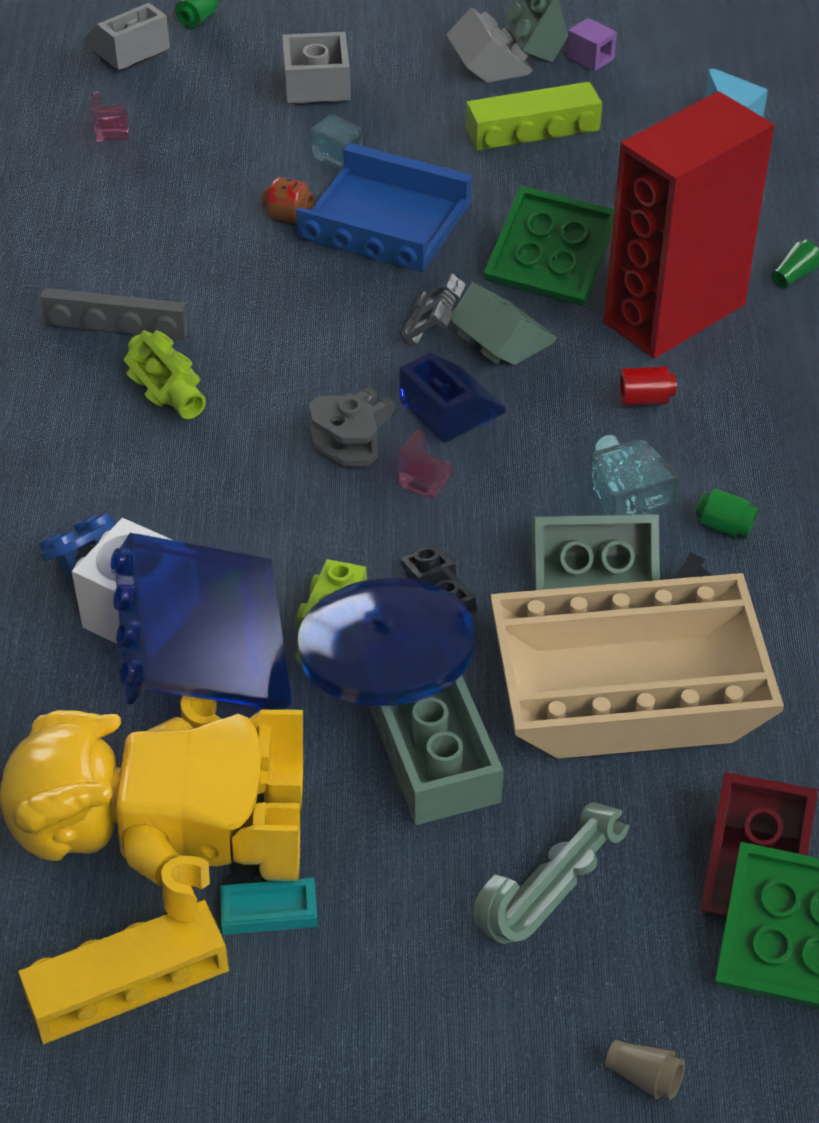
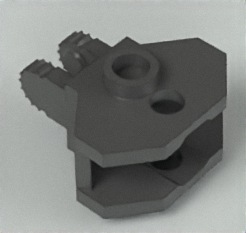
(351, 423)

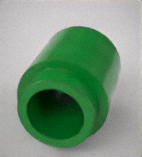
(194, 12)
(726, 513)

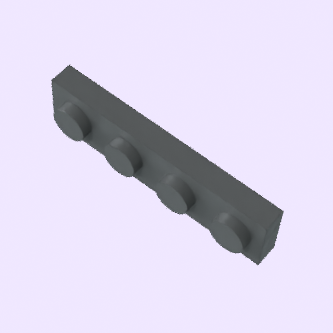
(114, 313)

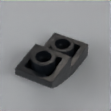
(436, 568)

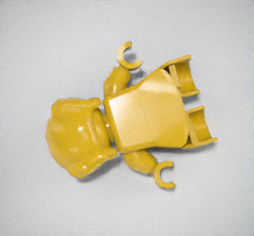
(177, 798)

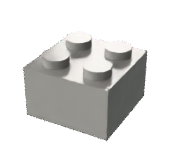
(316, 67)

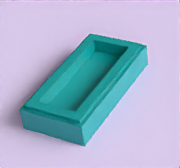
(268, 906)

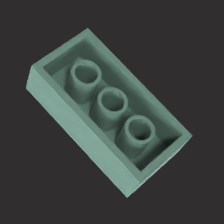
(440, 754)

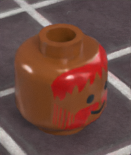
(285, 197)

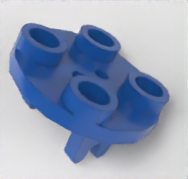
(65, 546)

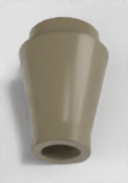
(649, 1068)

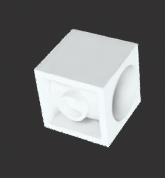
(96, 583)

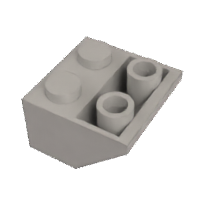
(130, 36)
(487, 49)

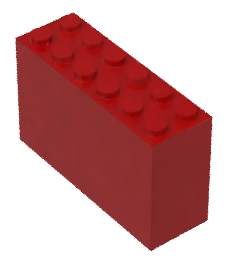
(686, 222)

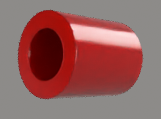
(646, 386)

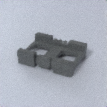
(439, 310)

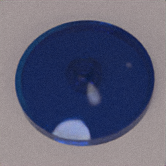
(386, 641)

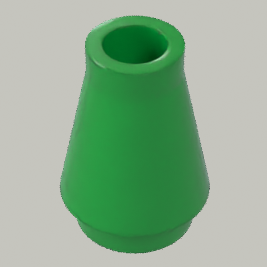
(798, 262)

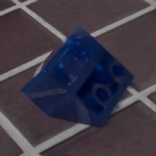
(446, 397)

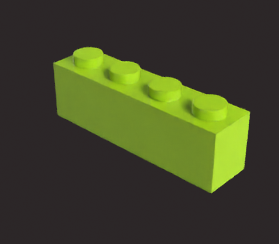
(533, 115)

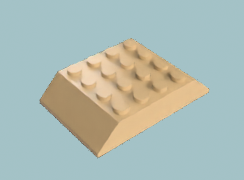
(635, 665)

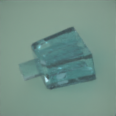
(632, 477)

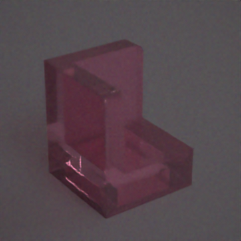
(110, 121)
(419, 470)

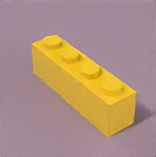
(122, 972)

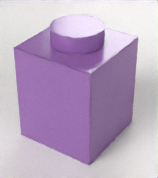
(591, 44)

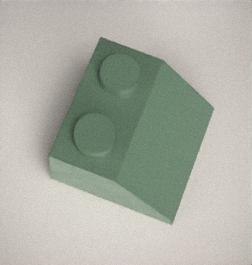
(499, 326)

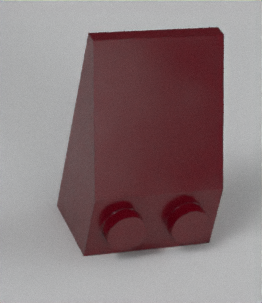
(756, 814)

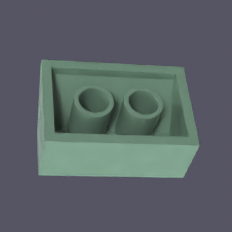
(594, 550)

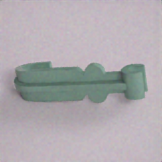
(515, 912)

